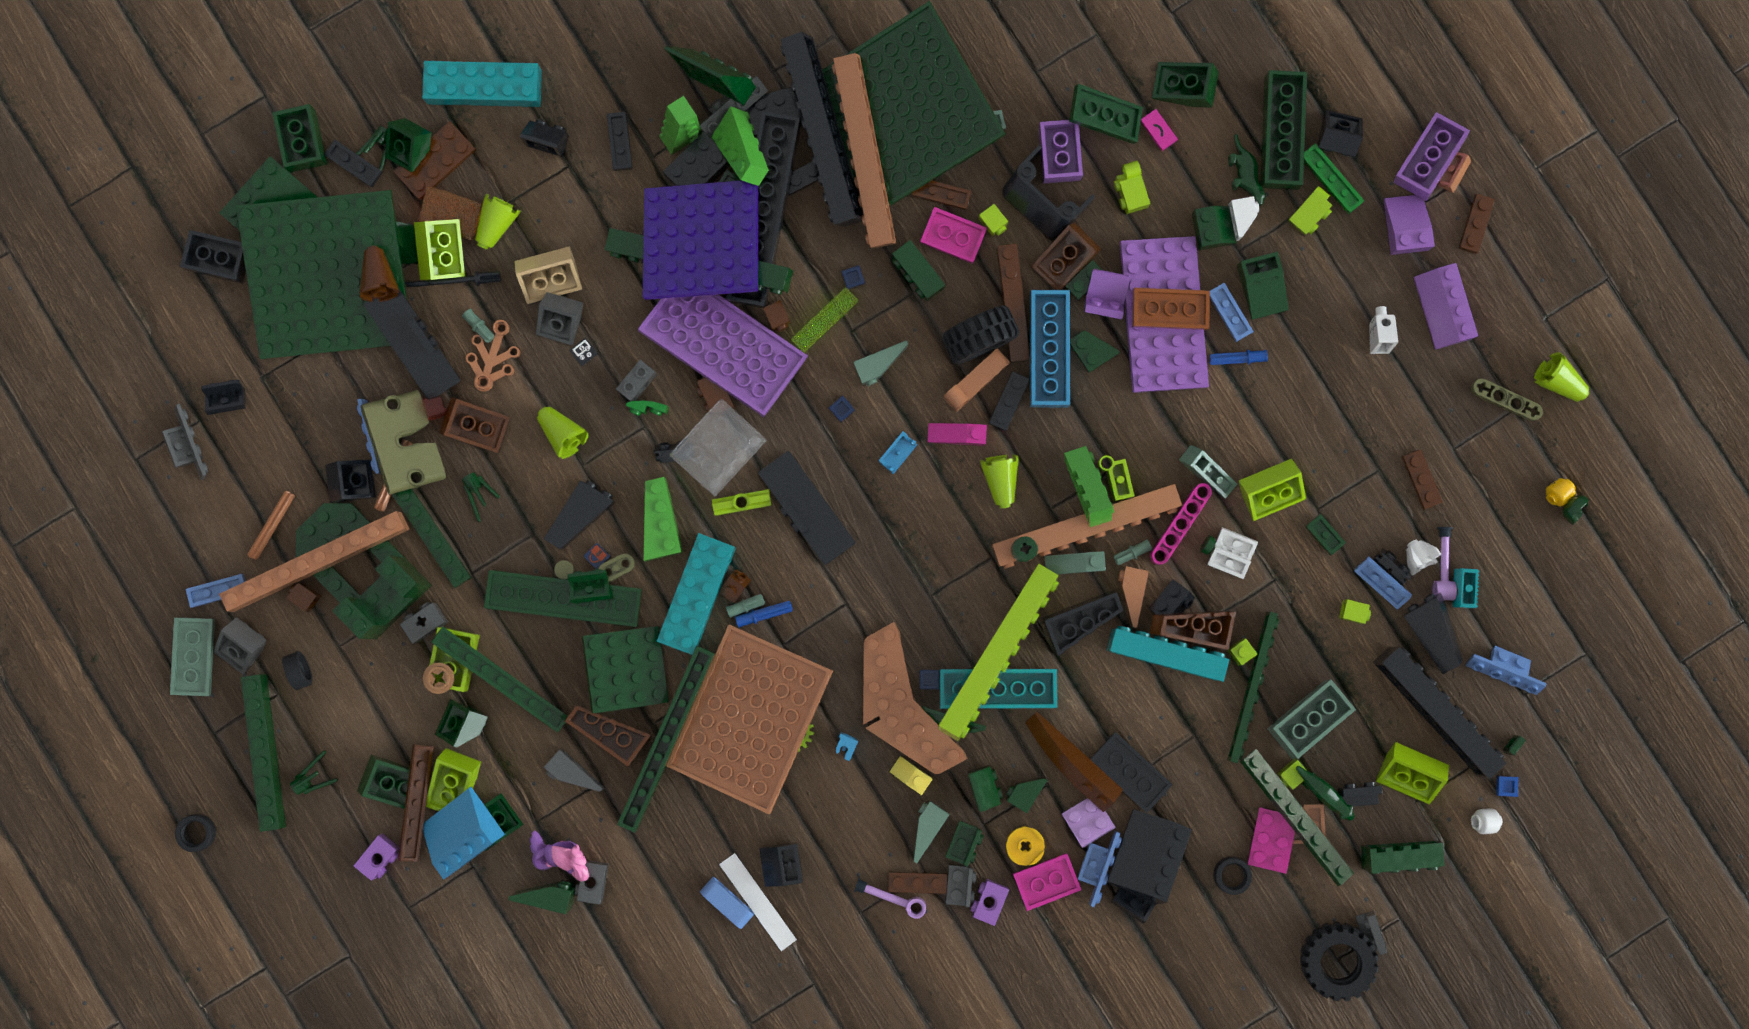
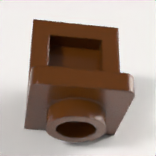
(734, 586)

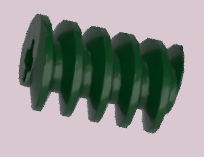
(1026, 542)

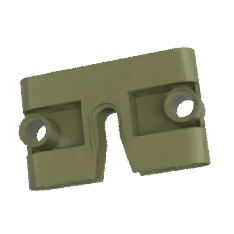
(399, 461)

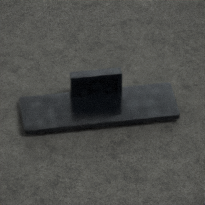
(414, 345)
(806, 508)

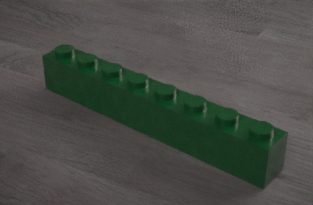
(263, 752)

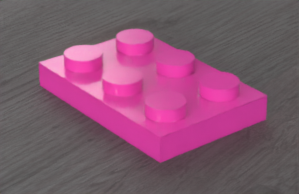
(953, 235)
(1271, 841)
(1047, 881)

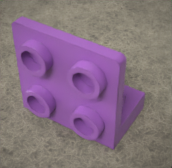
(1106, 293)

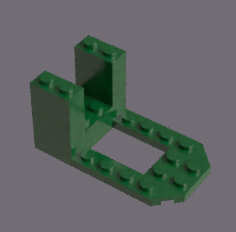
(386, 598)

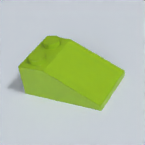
(450, 778)

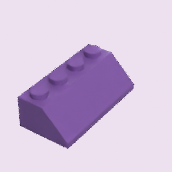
(1445, 306)

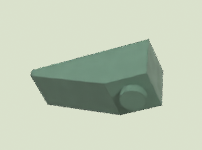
(875, 365)
(1208, 471)
(1076, 563)
(929, 823)

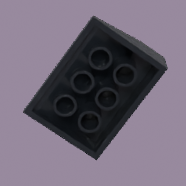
(1149, 856)

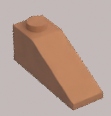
(1133, 588)

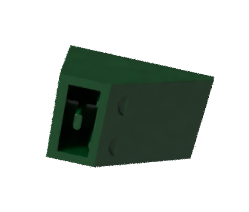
(1263, 285)

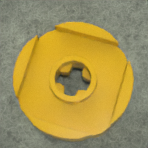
(1036, 846)

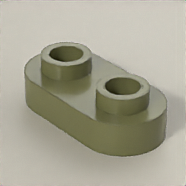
(616, 566)

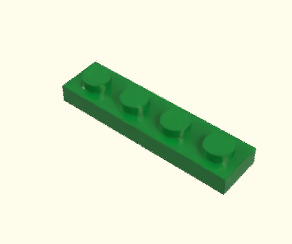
(1332, 179)

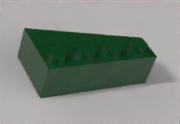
(1402, 856)

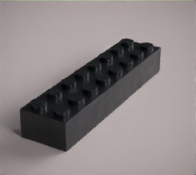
(1439, 712)

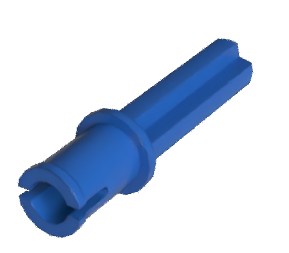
(1238, 357)
(764, 613)

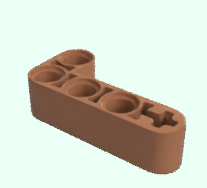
(976, 380)

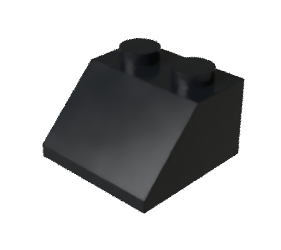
(1341, 133)
(544, 137)
(350, 480)

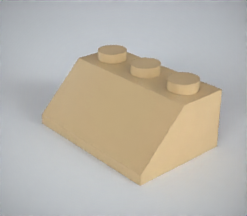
(548, 272)

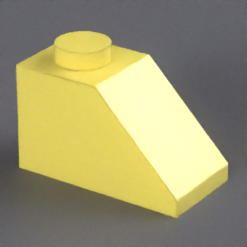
(911, 775)

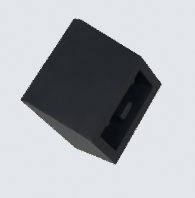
(781, 865)

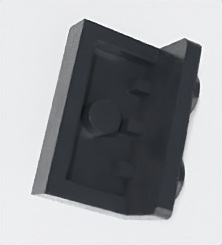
(224, 397)
(1172, 600)
(1361, 795)
(1133, 904)

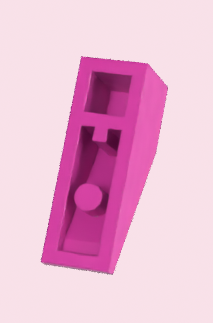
(957, 434)

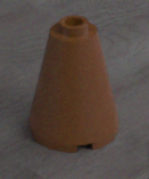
(377, 277)

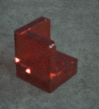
(434, 408)

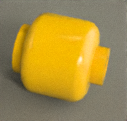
(1560, 492)

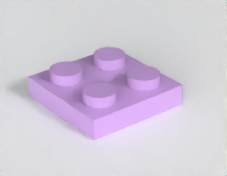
(1087, 822)

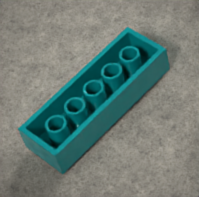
(482, 83)
(696, 594)
(1166, 654)
(1015, 689)

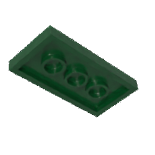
(1105, 114)

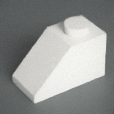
(1243, 213)

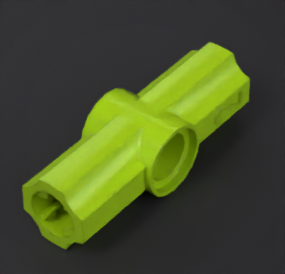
(729, 504)

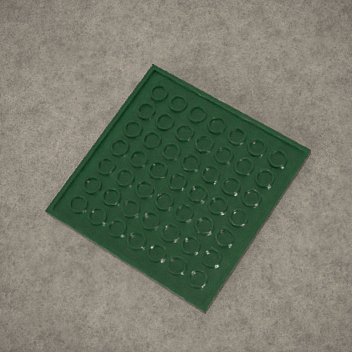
(920, 102)
(308, 268)

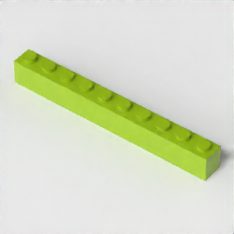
(998, 653)

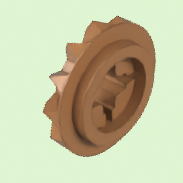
(429, 679)

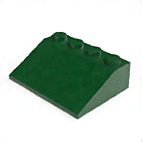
(713, 73)
(266, 185)

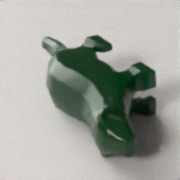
(1247, 172)
(1326, 794)

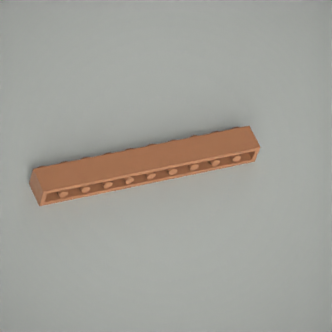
(864, 151)
(1078, 530)
(314, 561)

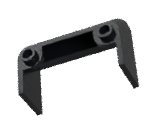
(1035, 206)

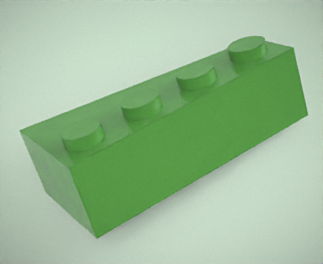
(680, 126)
(740, 148)
(1088, 486)
(660, 524)

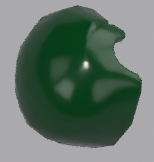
(1572, 509)

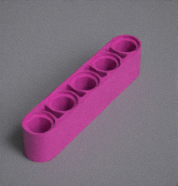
(1188, 519)

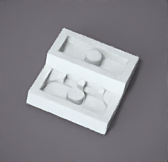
(1232, 553)

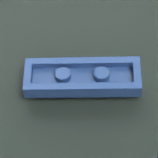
(1230, 312)
(1383, 583)
(210, 591)

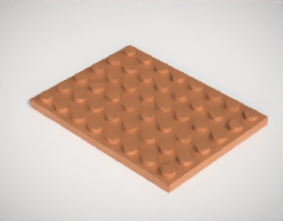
(749, 719)

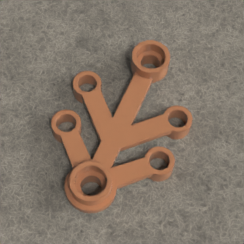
(491, 358)

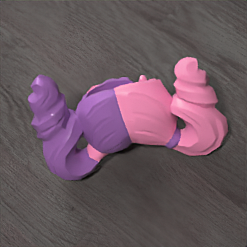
(560, 854)

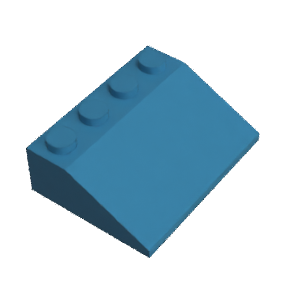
(460, 833)

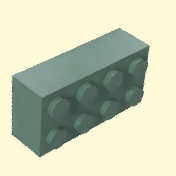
(1311, 719)

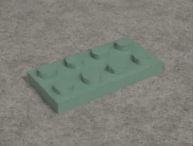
(192, 656)

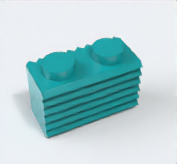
(1467, 587)

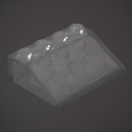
(718, 447)

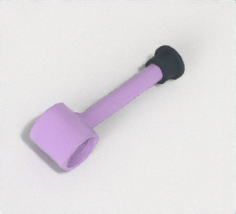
(1445, 587)
(862, 887)

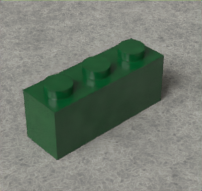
(917, 271)

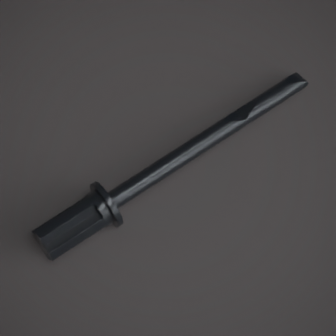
(479, 278)

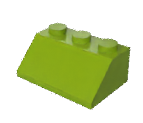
(439, 249)
(1272, 489)
(1413, 773)

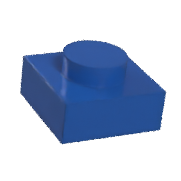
(1507, 786)

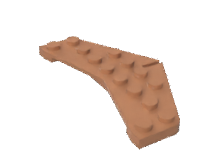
(890, 697)

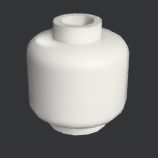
(1486, 821)

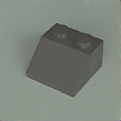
(559, 318)
(239, 645)

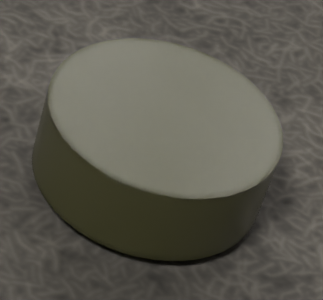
(563, 568)

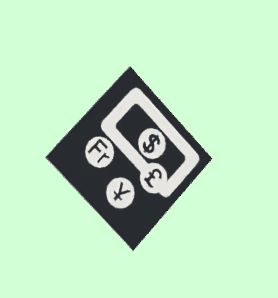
(583, 352)

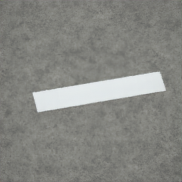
(757, 902)

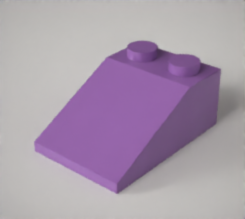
(1408, 225)

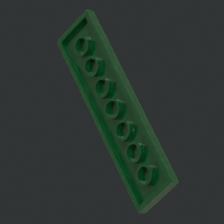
(552, 598)

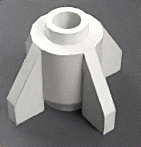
(1421, 555)

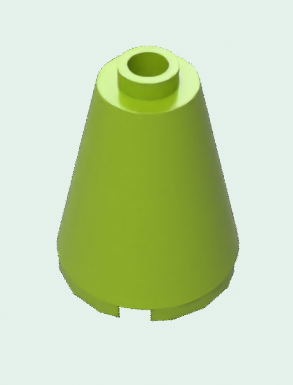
(494, 221)
(1561, 378)
(561, 432)
(1001, 478)

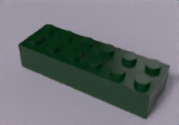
(1283, 130)

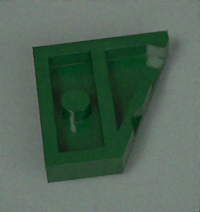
(1092, 350)

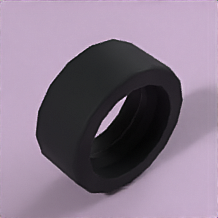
(297, 670)
(180, 833)
(1232, 890)

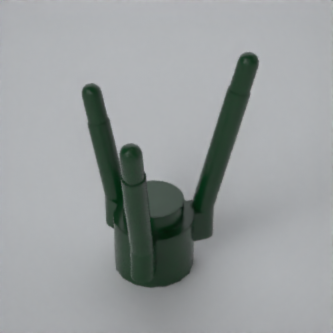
(378, 137)
(472, 484)
(302, 782)

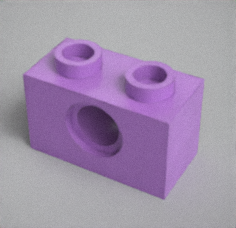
(367, 864)
(989, 913)

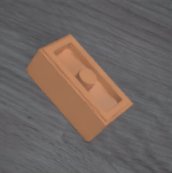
(1455, 172)

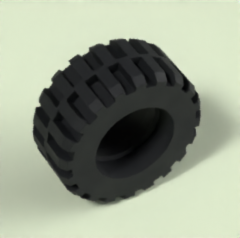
(980, 334)
(1344, 987)

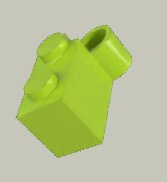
(1131, 188)
(1311, 212)
(1118, 479)

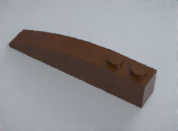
(1013, 298)
(1074, 764)

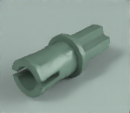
(478, 325)
(1132, 552)
(745, 605)

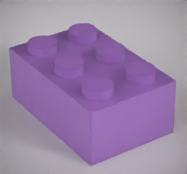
(1060, 151)

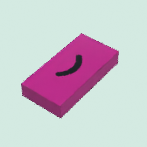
(1158, 130)

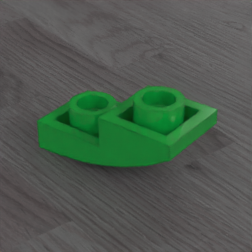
(639, 407)

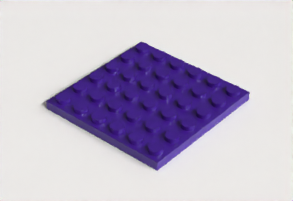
(700, 240)

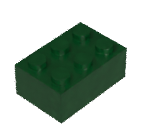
(299, 138)

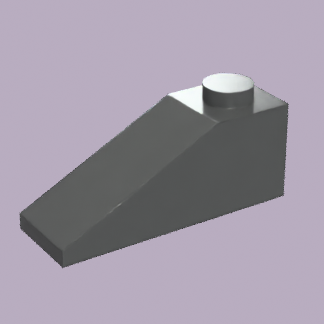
(568, 770)

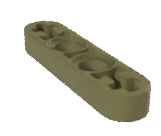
(1505, 403)

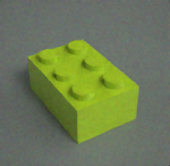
(461, 674)

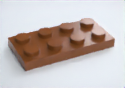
(1171, 308)

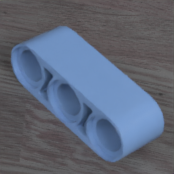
(727, 902)

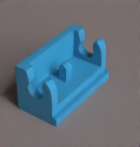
(897, 452)
(847, 742)

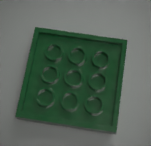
(624, 669)

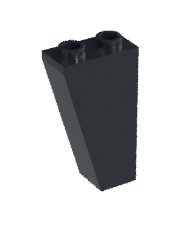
(578, 514)
(1435, 631)

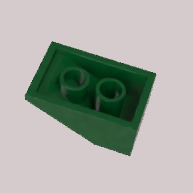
(1186, 83)
(385, 781)
(552, 897)

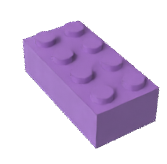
(1431, 156)

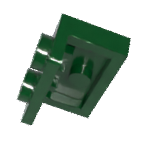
(589, 586)
(964, 843)

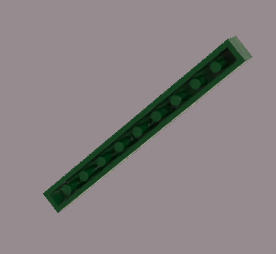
(630, 245)
(666, 739)

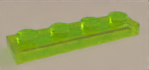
(824, 320)

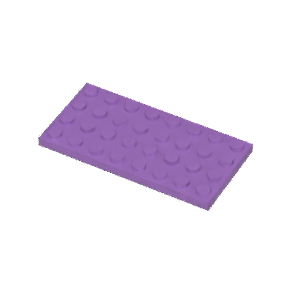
(725, 347)
(1163, 356)

